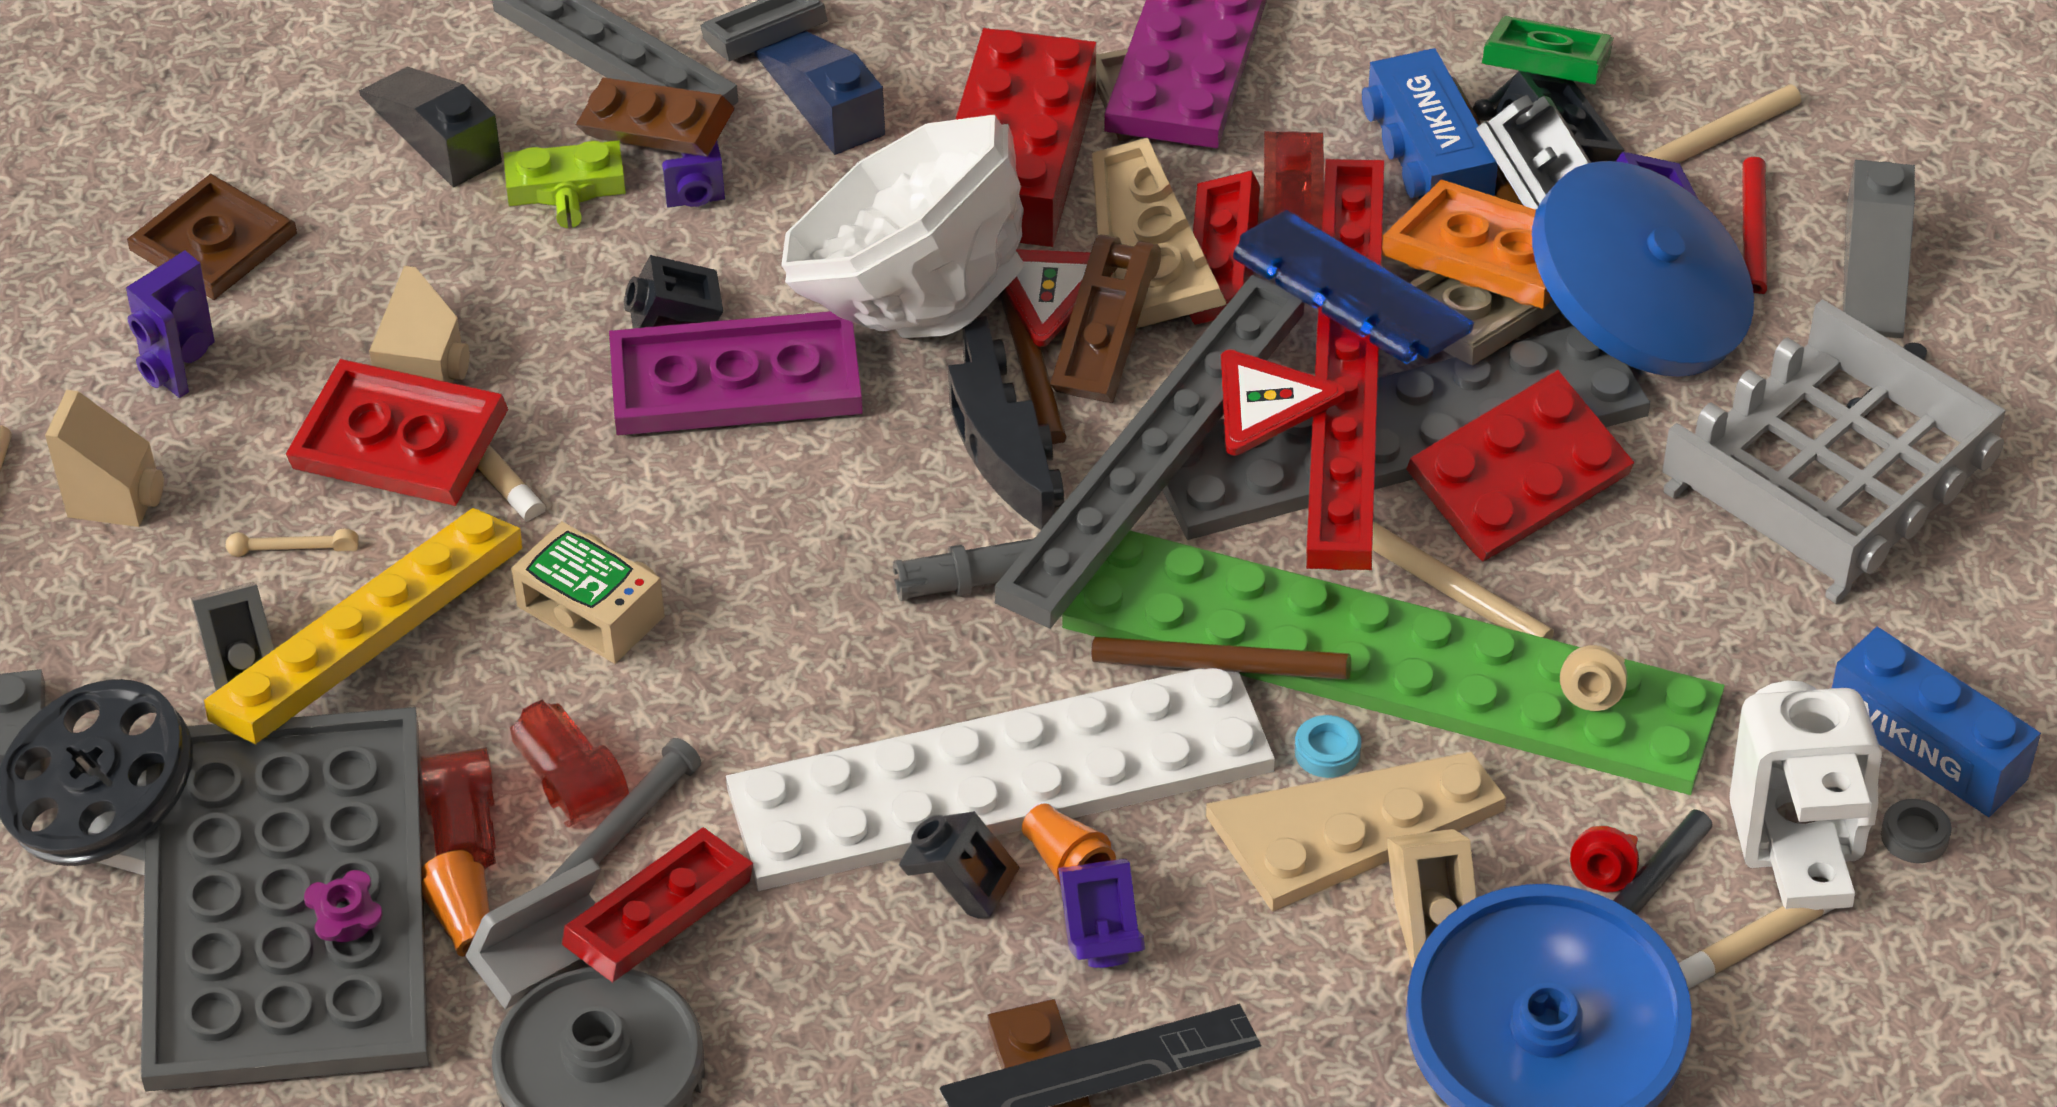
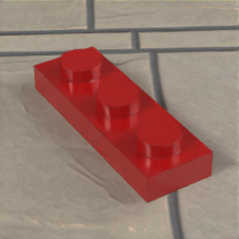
(1222, 213)
(657, 904)

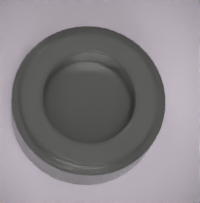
(1916, 831)

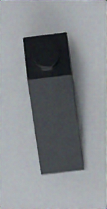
(439, 121)

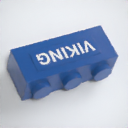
(1427, 124)
(1939, 722)

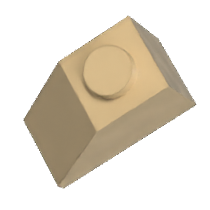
(419, 333)
(101, 464)
(1429, 881)

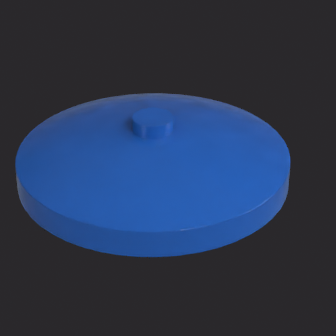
(1642, 268)
(1547, 1003)

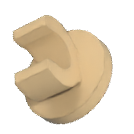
(1593, 678)

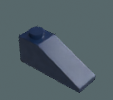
(828, 89)

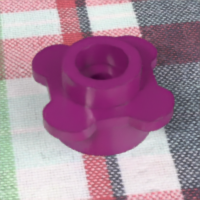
(347, 922)

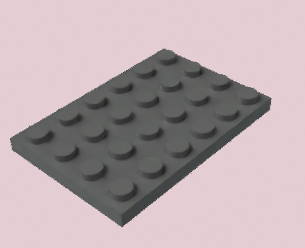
(231, 948)

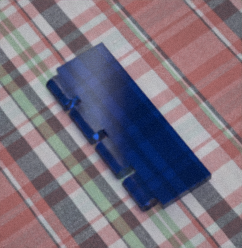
(1350, 288)

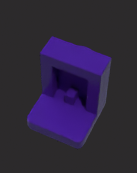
(1100, 912)

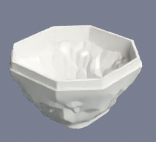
(915, 231)

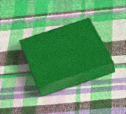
(1548, 49)

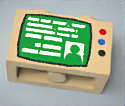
(588, 591)

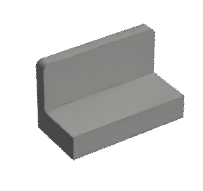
(523, 939)

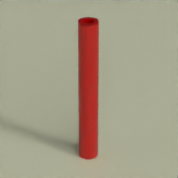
(1755, 221)

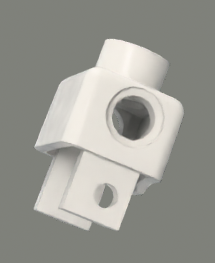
(1826, 761)

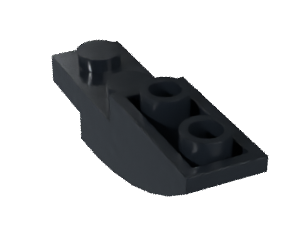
(1000, 431)

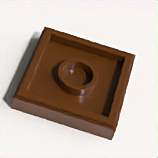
(216, 227)

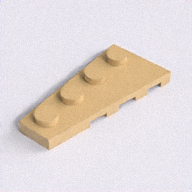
(1139, 205)
(1339, 827)

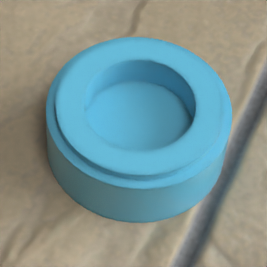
(1327, 746)

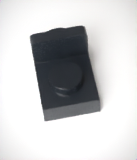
(674, 292)
(963, 859)

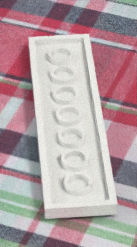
(1070, 753)

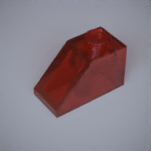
(1293, 175)

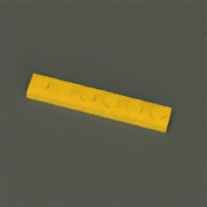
(362, 626)

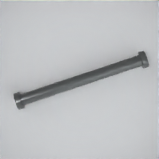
(677, 759)

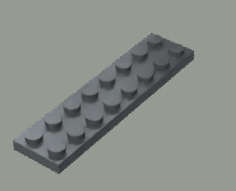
(1413, 412)

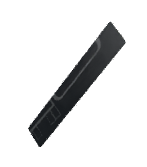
(1109, 1063)

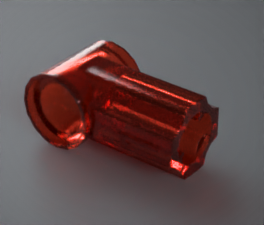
(570, 769)
(460, 801)

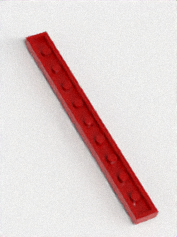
(1346, 433)

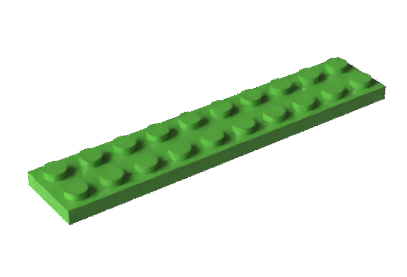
(1403, 659)

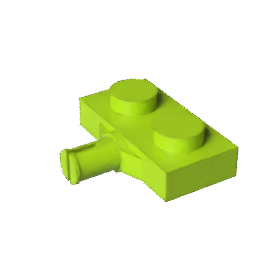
(564, 176)

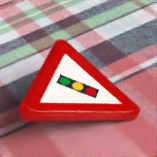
(1046, 290)
(1268, 399)

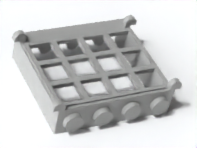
(1793, 517)

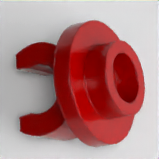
(1604, 858)

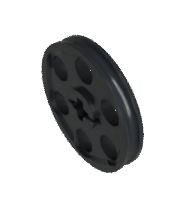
(83, 796)

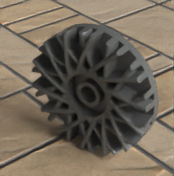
(599, 1044)

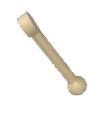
(343, 540)

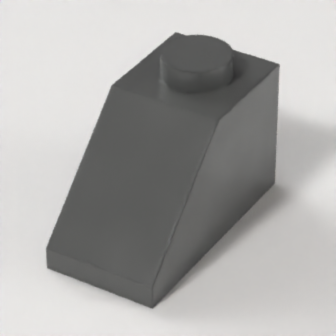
(232, 630)

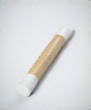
(510, 485)
(1746, 942)

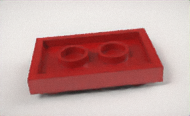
(397, 432)
(1520, 466)

